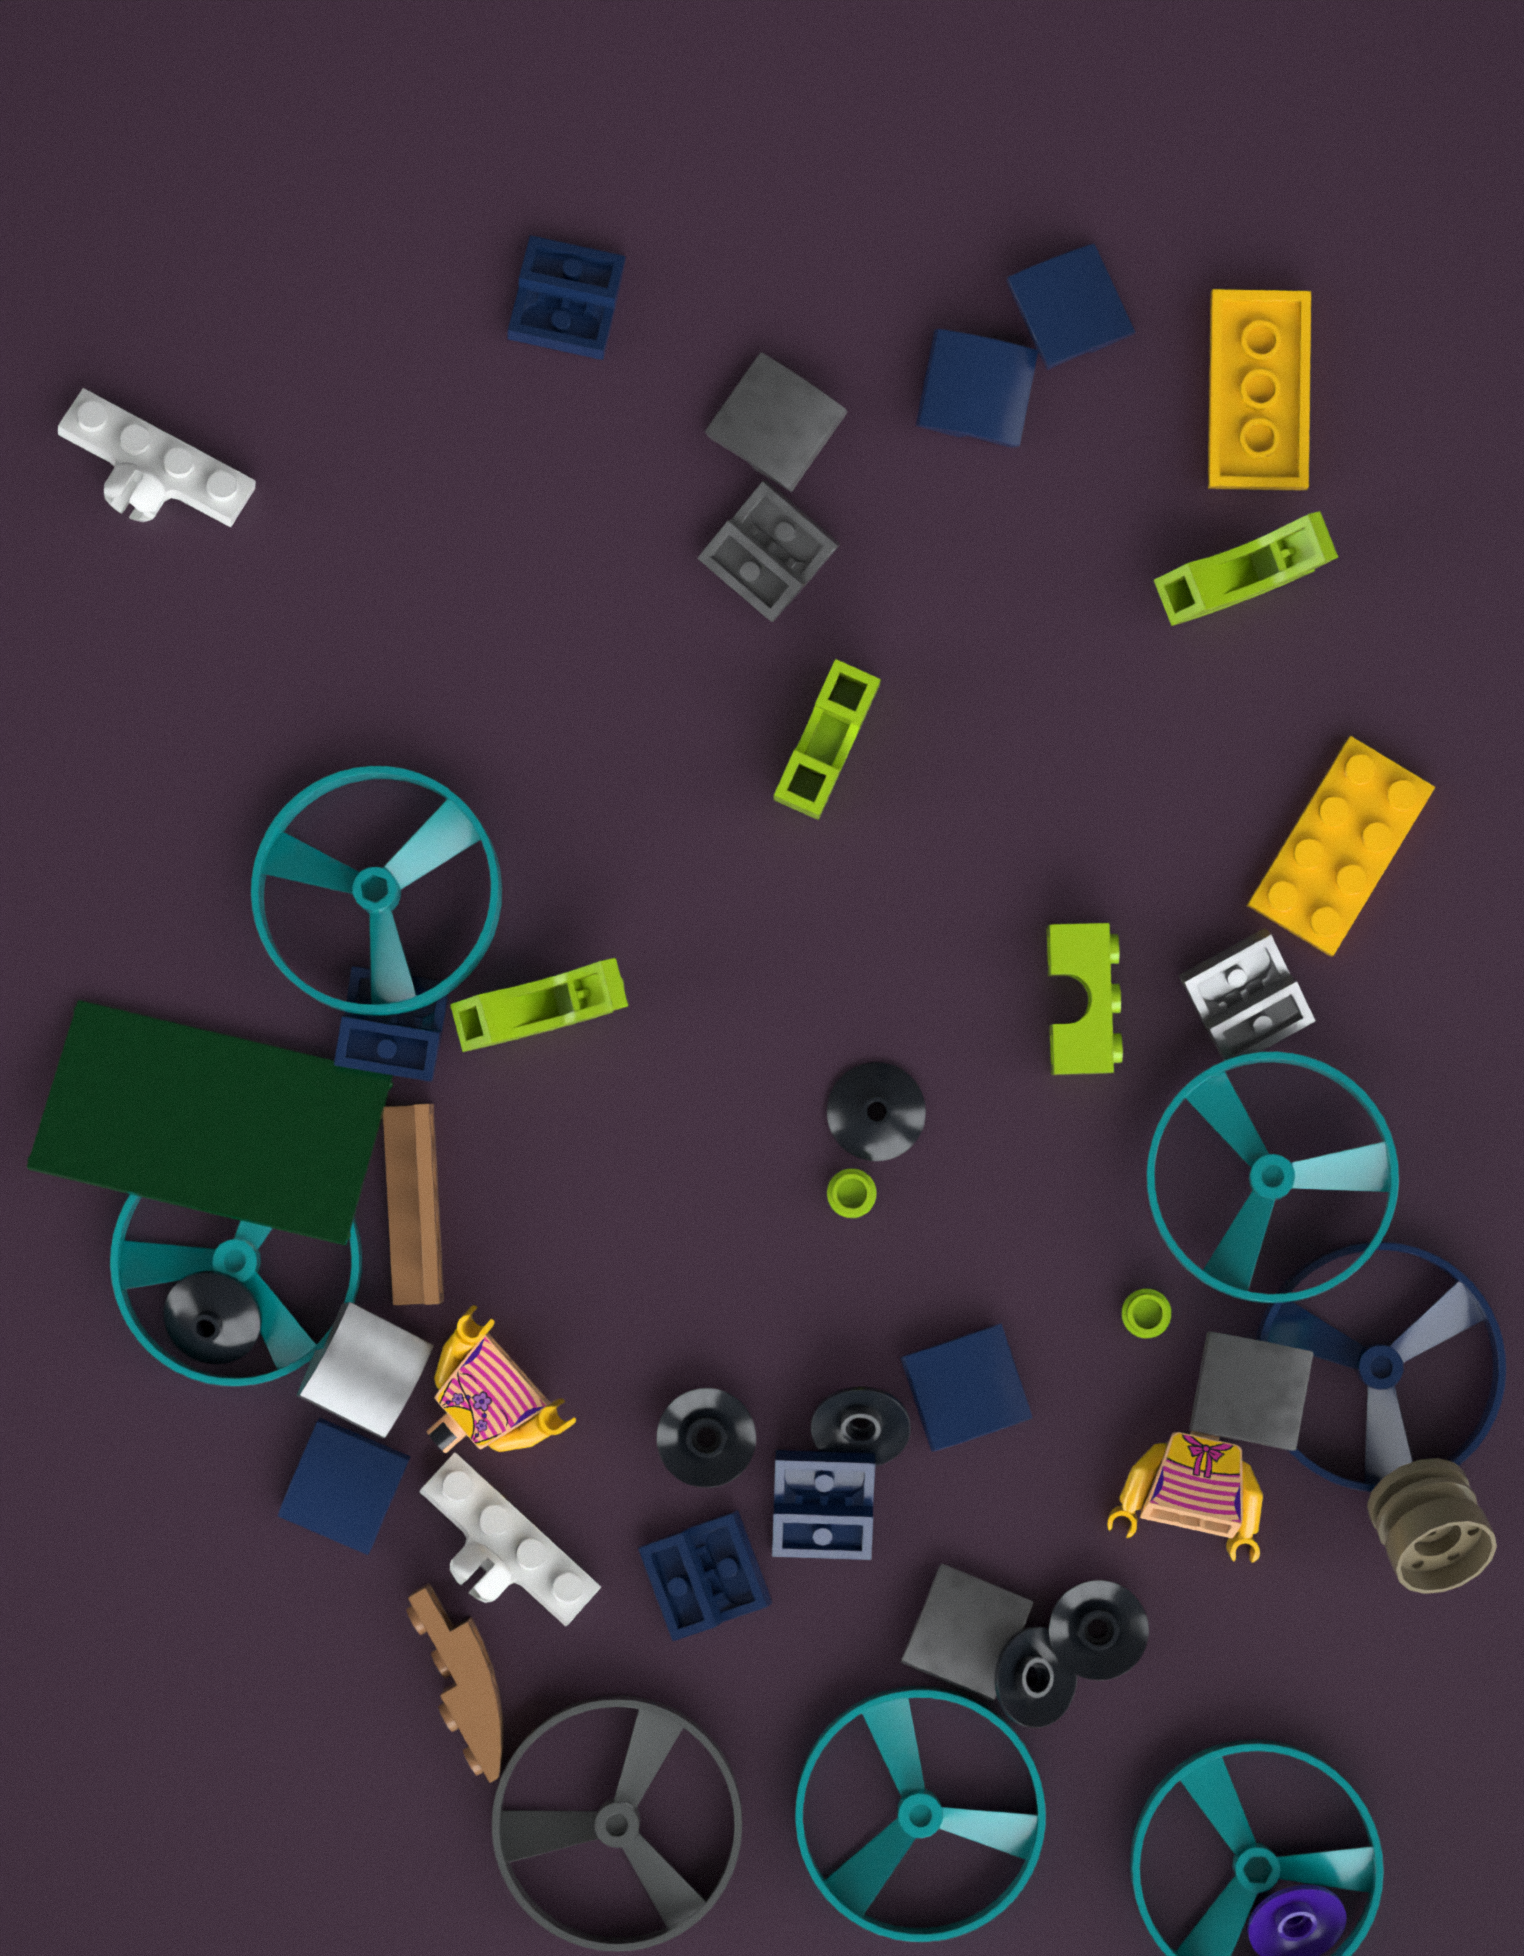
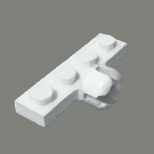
(152, 463)
(505, 1544)

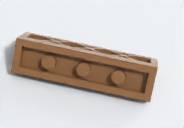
(413, 1204)

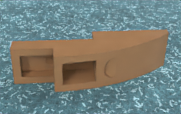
(474, 1698)

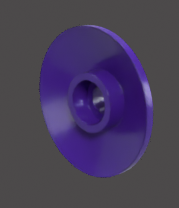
(1297, 1922)

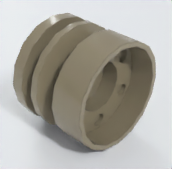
(1431, 1526)

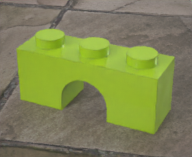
(827, 739)
(1087, 956)

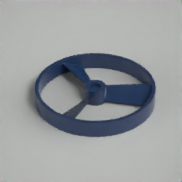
(1382, 1365)

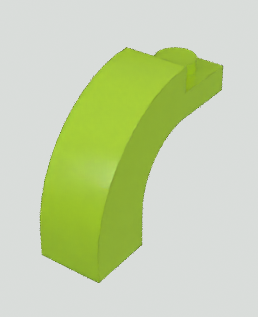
(1246, 570)
(539, 1005)

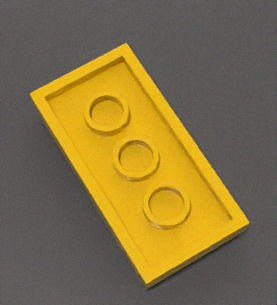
(1259, 389)
(1340, 846)

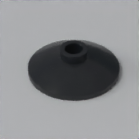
(849, 1116)
(225, 1304)
(881, 1431)
(701, 1464)
(1105, 1655)
(1049, 1684)

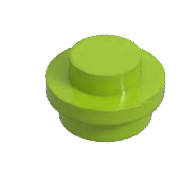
(851, 1193)
(1146, 1313)

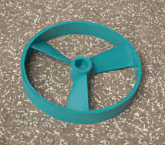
(377, 888)
(1273, 1176)
(148, 1264)
(919, 1816)
(1254, 1863)

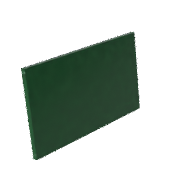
(210, 1122)

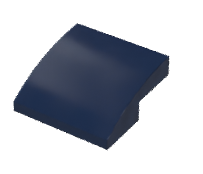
(566, 297)
(1070, 306)
(977, 387)
(391, 1044)
(966, 1387)
(343, 1486)
(823, 1505)
(705, 1575)

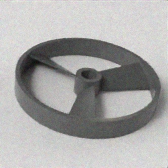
(616, 1823)

